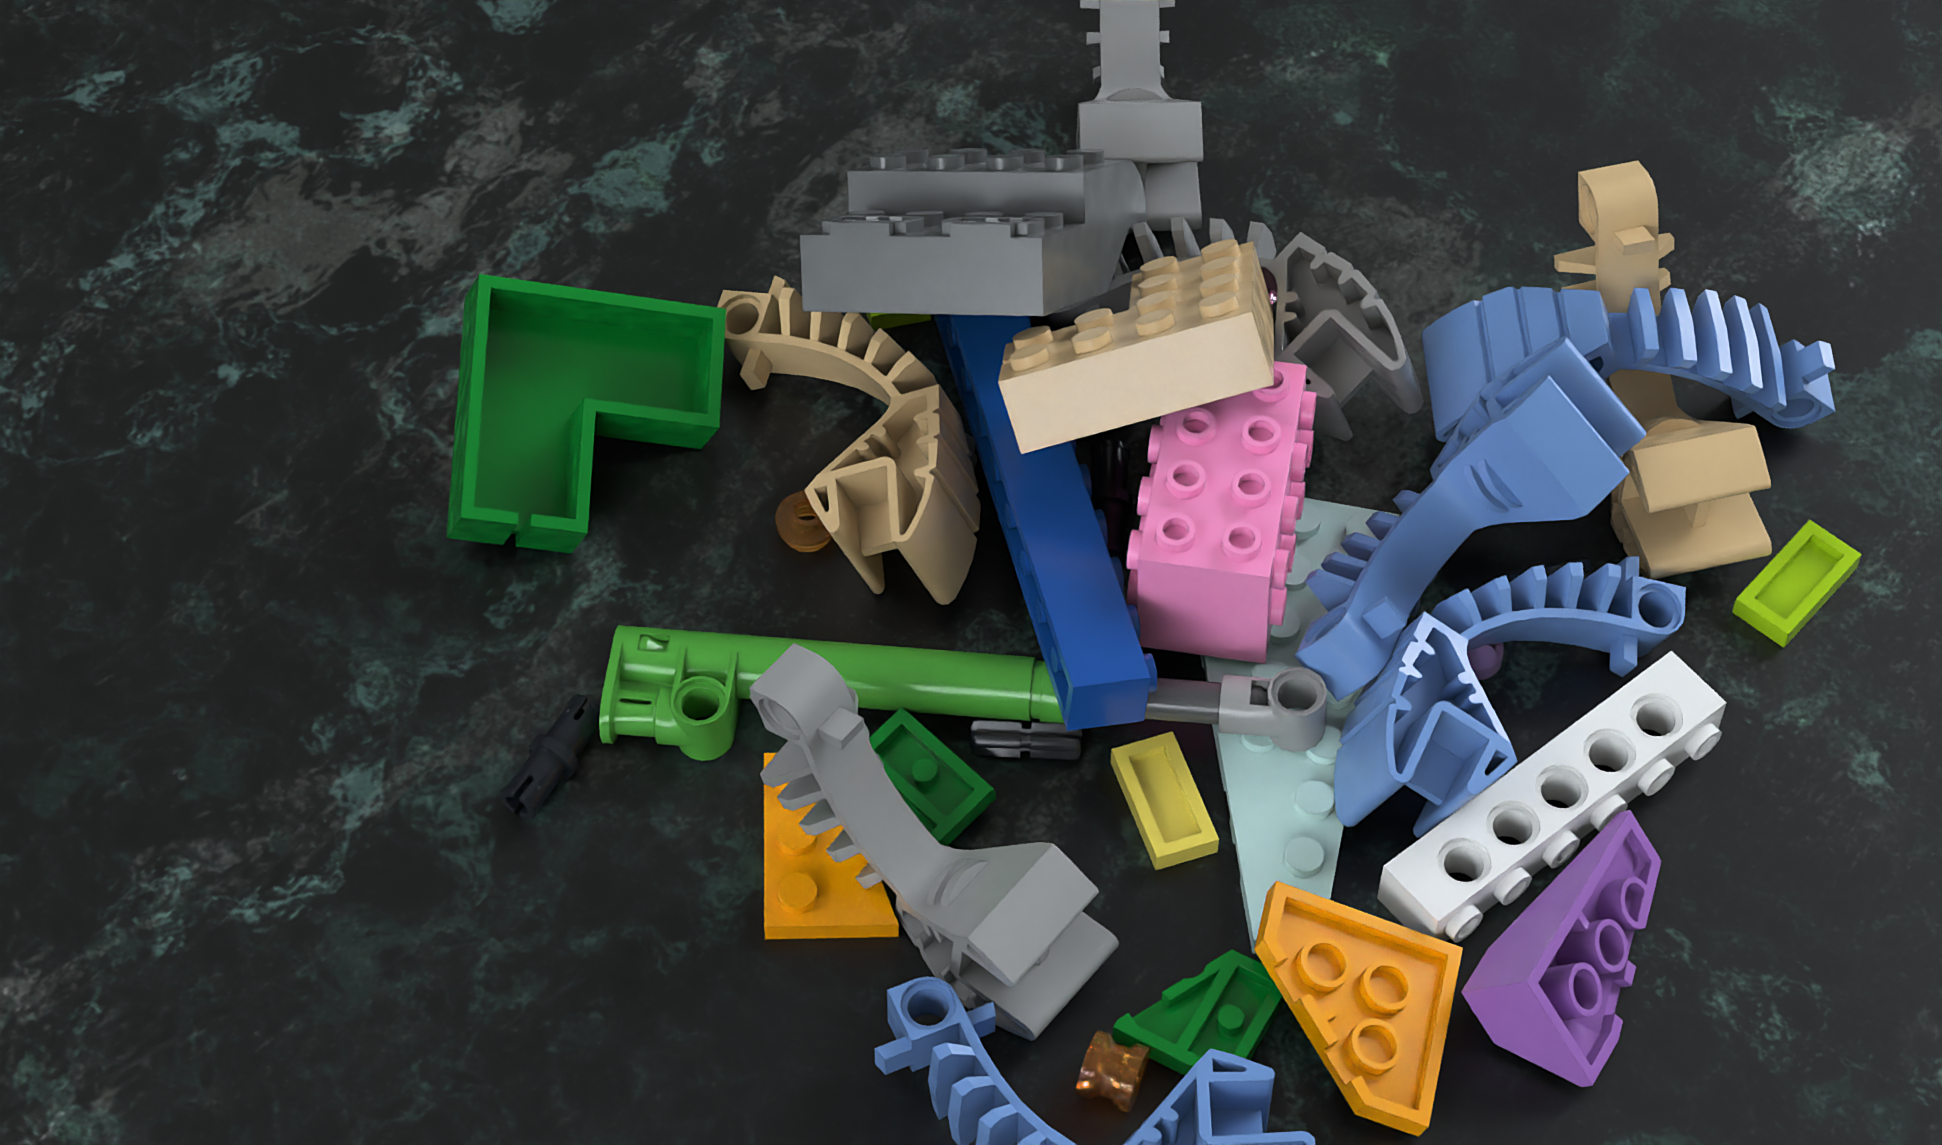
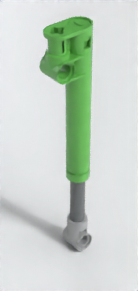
(672, 676)

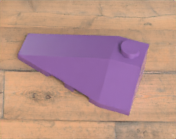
(1560, 965)

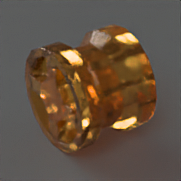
(1113, 1071)

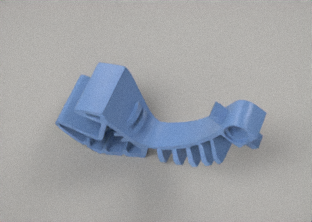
(1714, 346)
(1525, 451)
(1426, 712)
(1214, 1104)

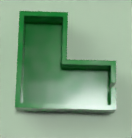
(550, 373)

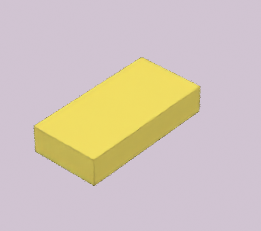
(1164, 800)

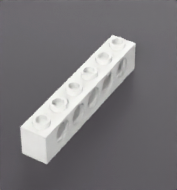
(1661, 699)

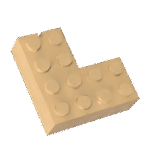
(1186, 341)

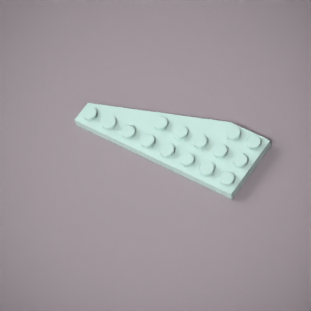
(1277, 797)

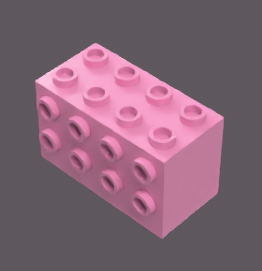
(1222, 520)

